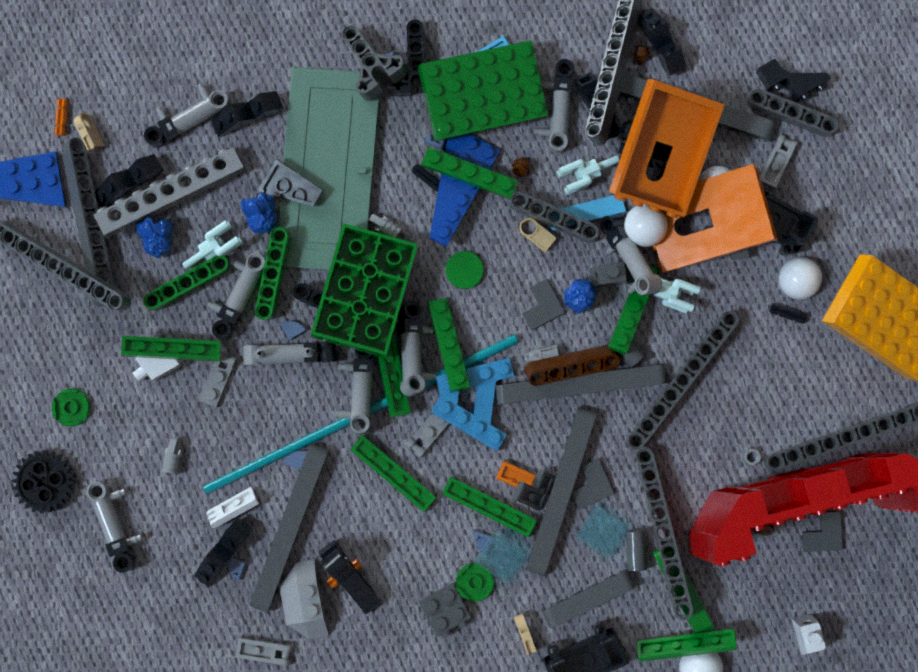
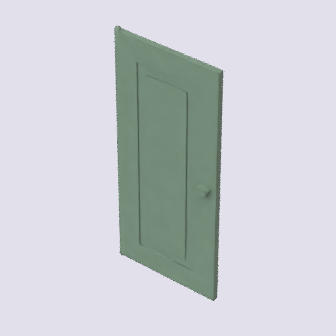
(334, 146)

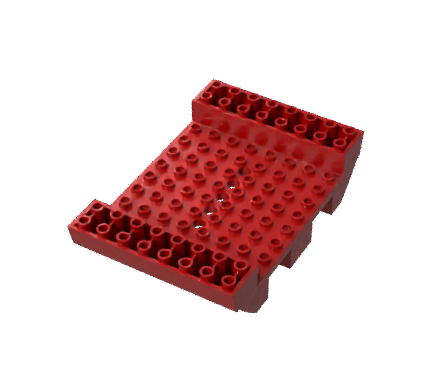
(731, 513)

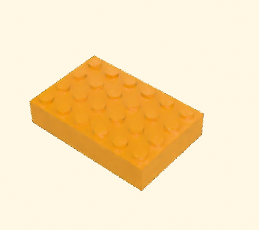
(878, 314)

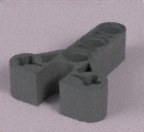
(368, 73)

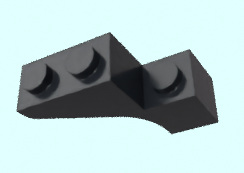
(659, 35)
(798, 84)
(586, 88)
(244, 113)
(124, 181)
(222, 552)

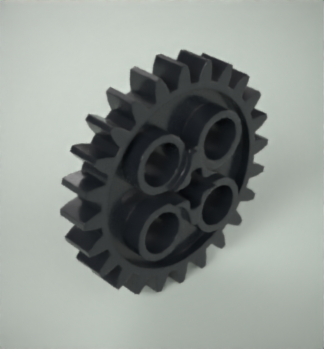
(35, 496)

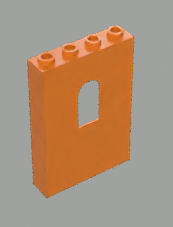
(676, 120)
(738, 217)

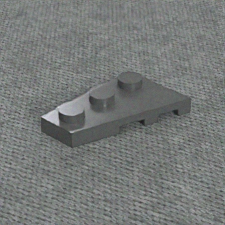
(289, 184)

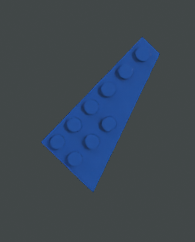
(454, 195)

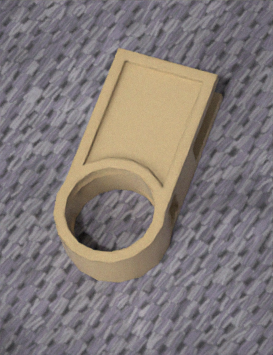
(88, 132)
(541, 237)
(525, 634)

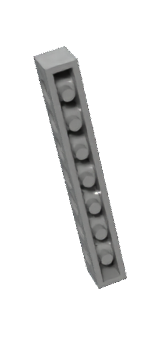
(198, 185)

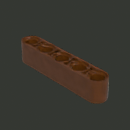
(582, 362)

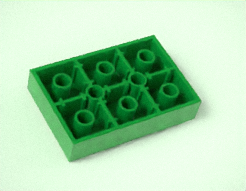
(482, 90)
(364, 290)

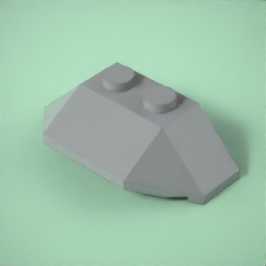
(303, 600)

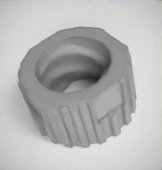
(757, 454)

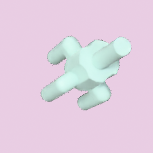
(584, 172)
(214, 245)
(671, 292)

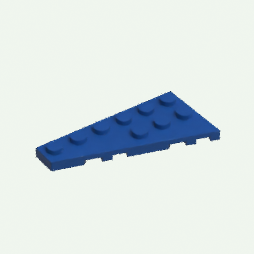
(32, 180)

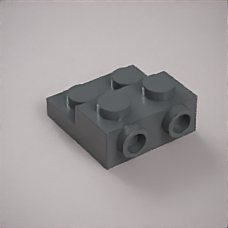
(445, 610)

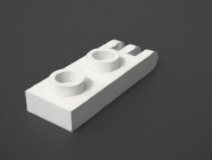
(232, 507)

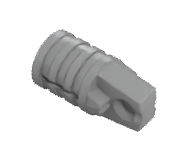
(385, 226)
(541, 353)
(172, 457)

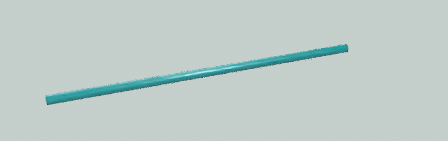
(341, 423)

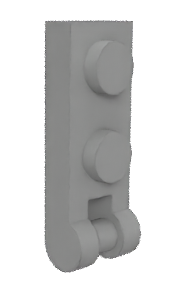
(777, 161)
(217, 380)
(427, 433)
(263, 651)

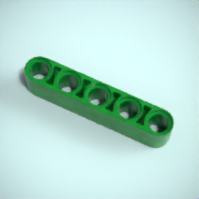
(266, 281)
(177, 283)
(699, 620)

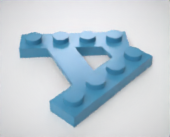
(476, 424)

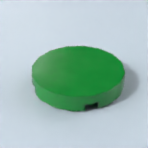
(464, 270)
(71, 407)
(470, 578)

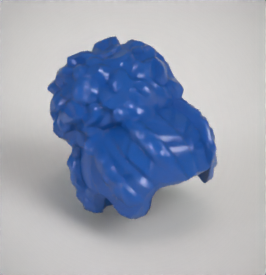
(260, 213)
(155, 236)
(580, 295)

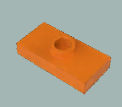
(512, 475)

